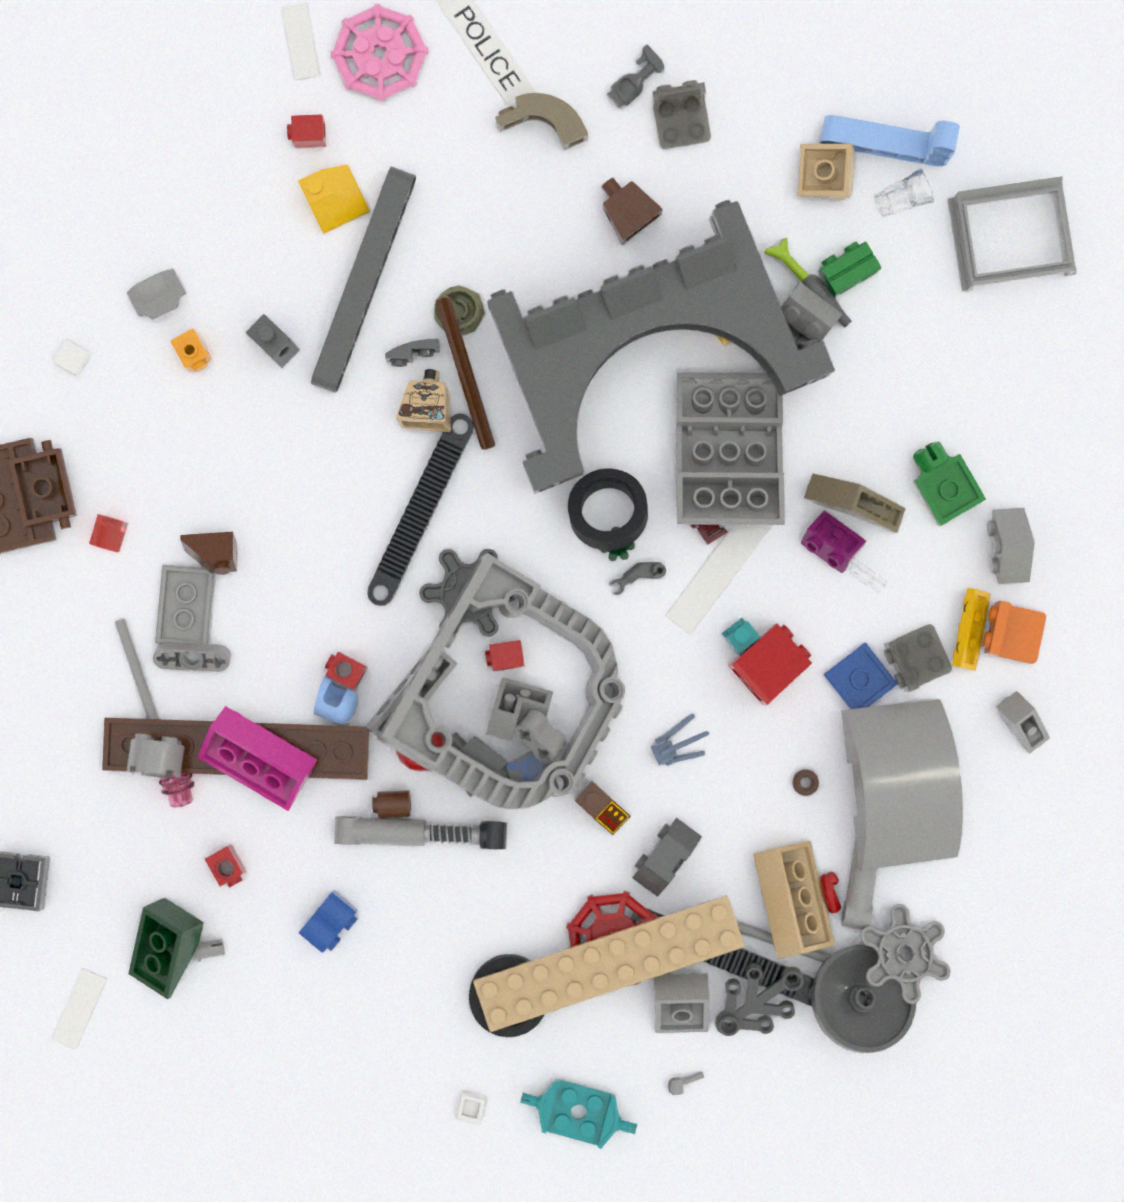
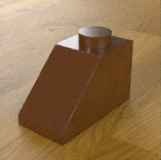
(212, 550)

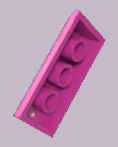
(256, 758)

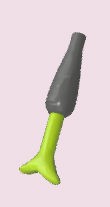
(811, 281)

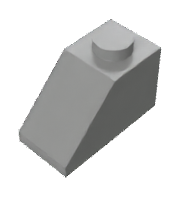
(1023, 721)

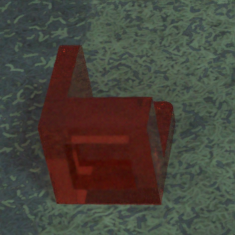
(108, 533)

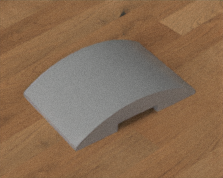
(729, 449)
(904, 783)

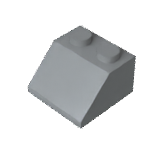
(681, 1003)

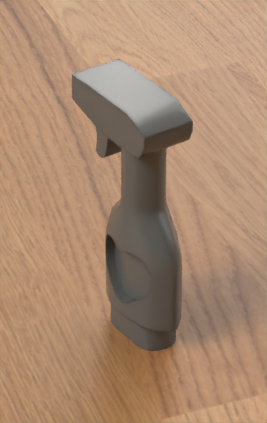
(631, 84)

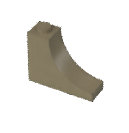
(855, 501)

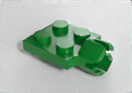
(945, 483)

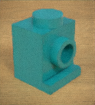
(740, 635)

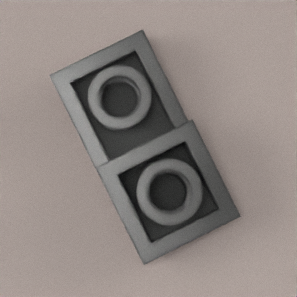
(404, 353)

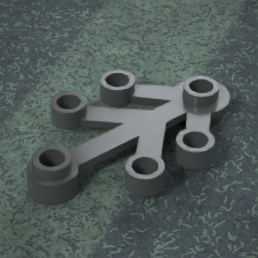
(757, 1003)

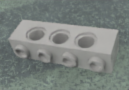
(430, 686)

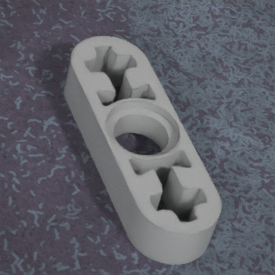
(184, 664)

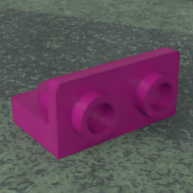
(832, 541)

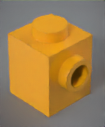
(191, 351)

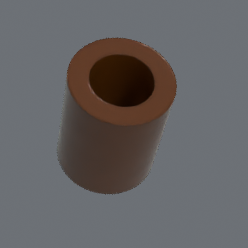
(392, 804)

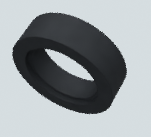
(600, 480)
(491, 966)

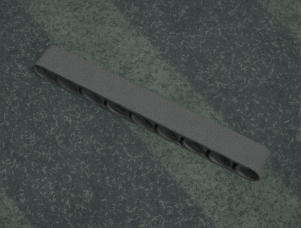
(363, 279)

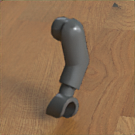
(645, 570)

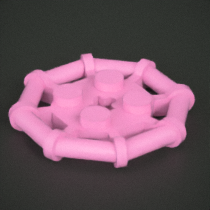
(365, 46)

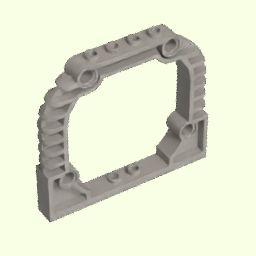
(411, 725)

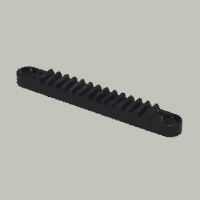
(420, 510)
(738, 960)

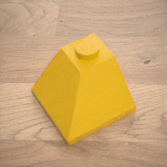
(333, 197)

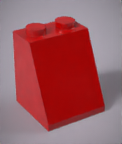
(771, 663)

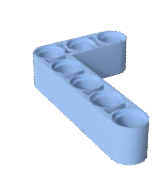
(893, 142)

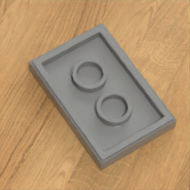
(185, 605)

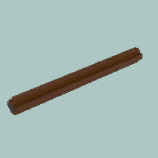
(465, 373)

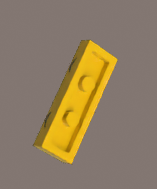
(971, 629)

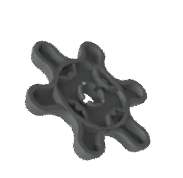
(450, 587)

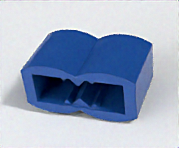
(328, 922)

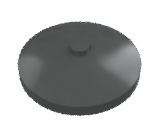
(854, 1011)

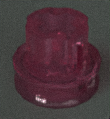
(178, 790)

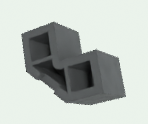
(666, 858)

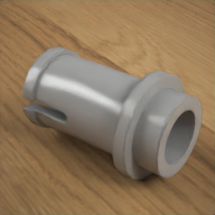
(209, 949)

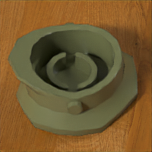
(467, 308)

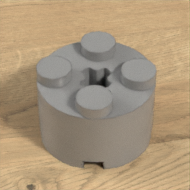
(155, 757)

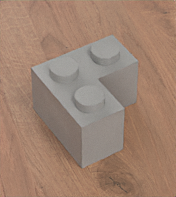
(1012, 545)
(512, 704)

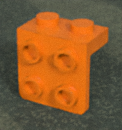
(1014, 632)

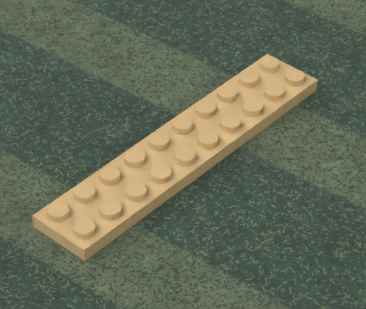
(608, 963)

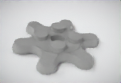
(920, 946)

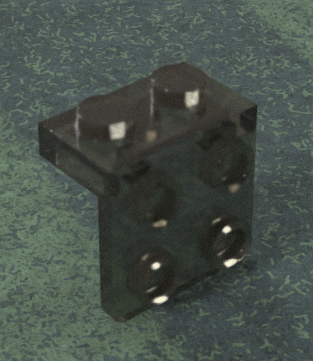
(681, 114)
(917, 658)

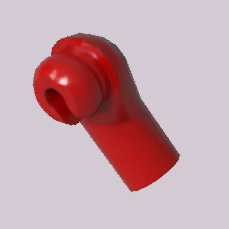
(829, 894)

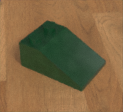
(164, 946)

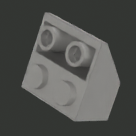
(808, 315)

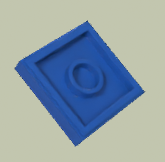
(860, 678)

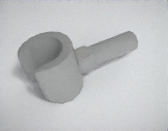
(676, 1084)

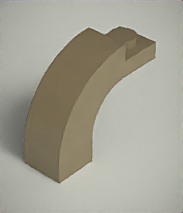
(548, 110)

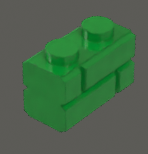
(849, 269)

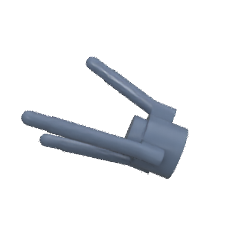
(665, 750)

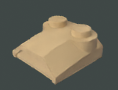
(826, 171)

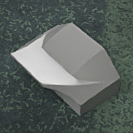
(157, 294)

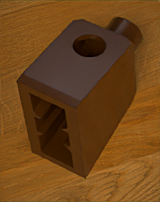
(628, 209)

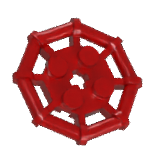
(606, 922)

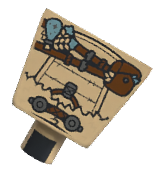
(426, 404)

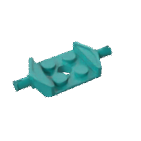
(594, 1128)

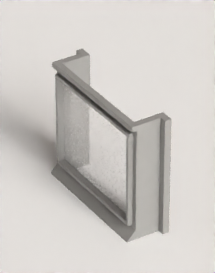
(1011, 232)

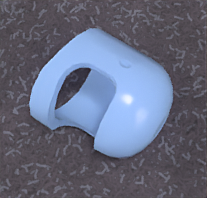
(335, 702)

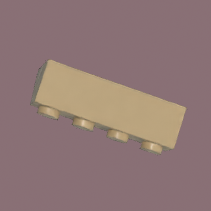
(793, 899)

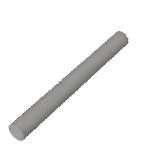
(136, 669)
(767, 937)

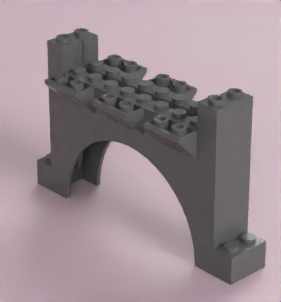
(705, 290)

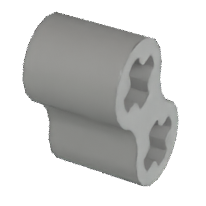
(540, 736)

